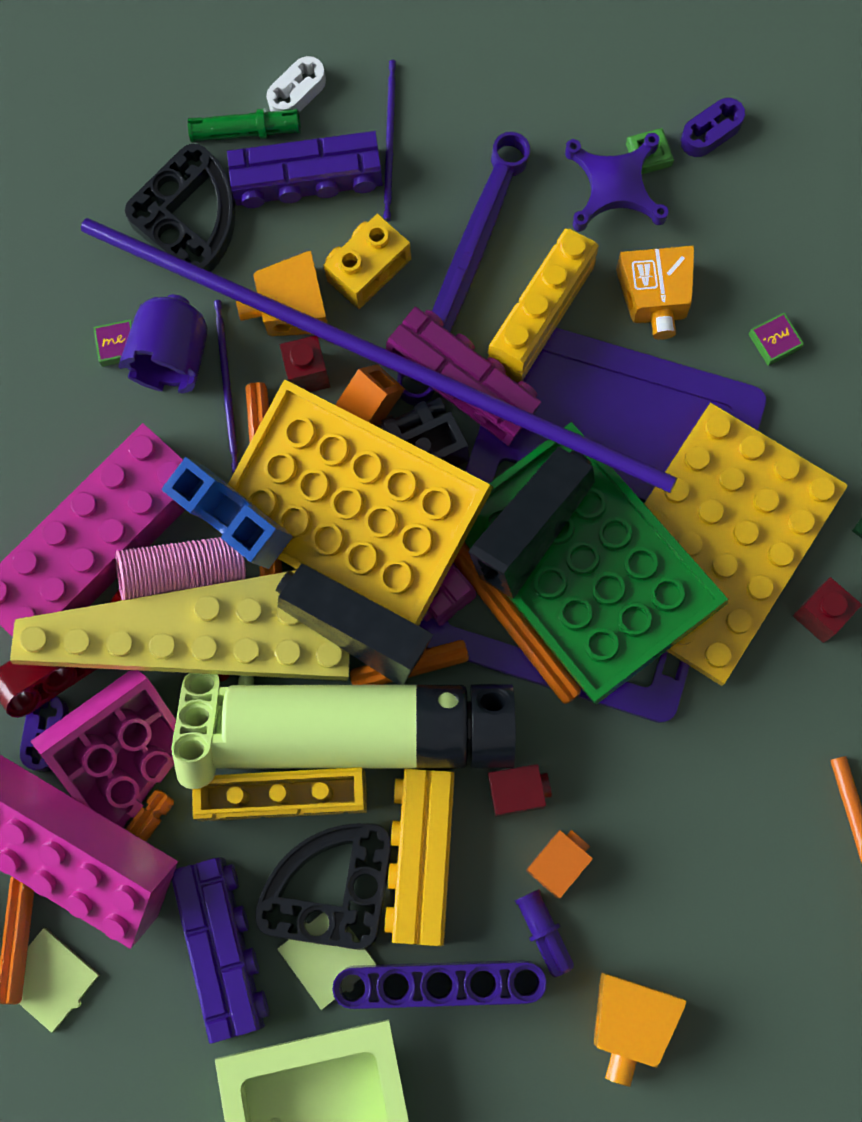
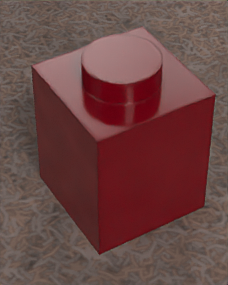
(305, 363)
(827, 610)
(519, 790)

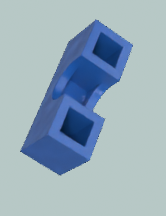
(229, 512)

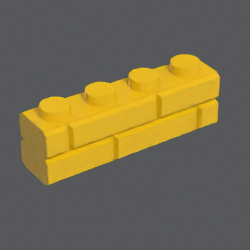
(543, 303)
(281, 794)
(422, 857)

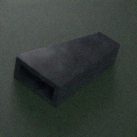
(532, 521)
(353, 622)

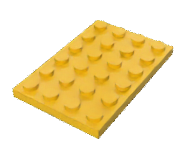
(358, 500)
(747, 521)

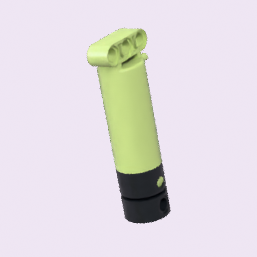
(339, 727)

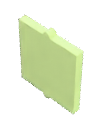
(320, 964)
(54, 980)

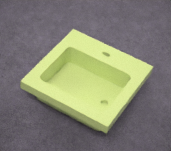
(316, 1079)

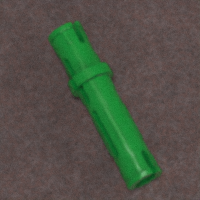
(244, 125)

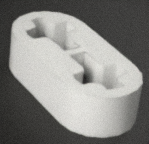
(293, 85)

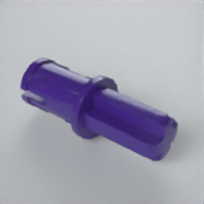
(545, 933)

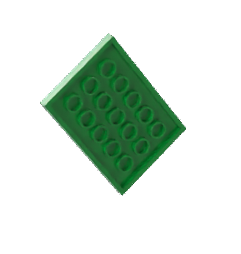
(611, 582)

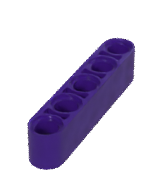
(460, 991)

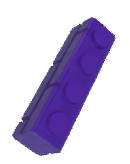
(305, 169)
(218, 950)

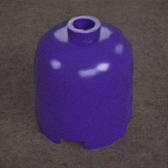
(165, 344)

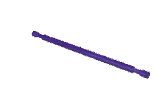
(389, 141)
(226, 384)

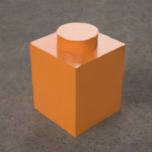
(371, 394)
(560, 862)

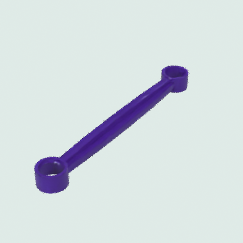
(474, 241)

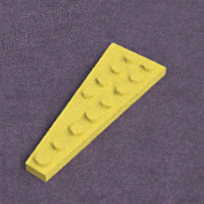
(192, 630)

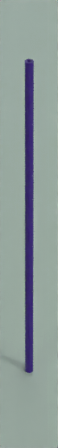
(383, 357)

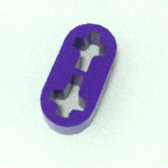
(708, 121)
(34, 726)

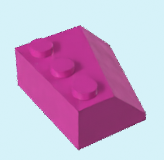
(112, 747)

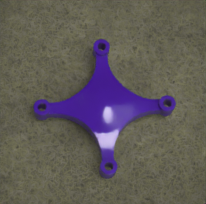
(616, 182)

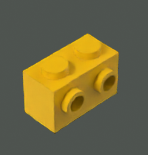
(367, 260)

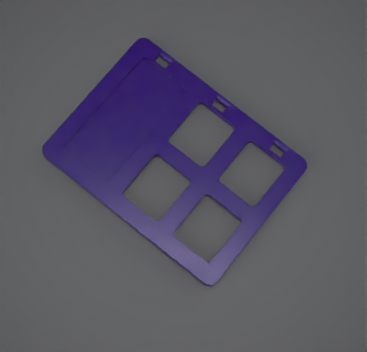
(628, 405)

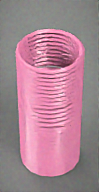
(174, 569)

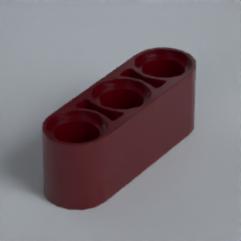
(31, 686)

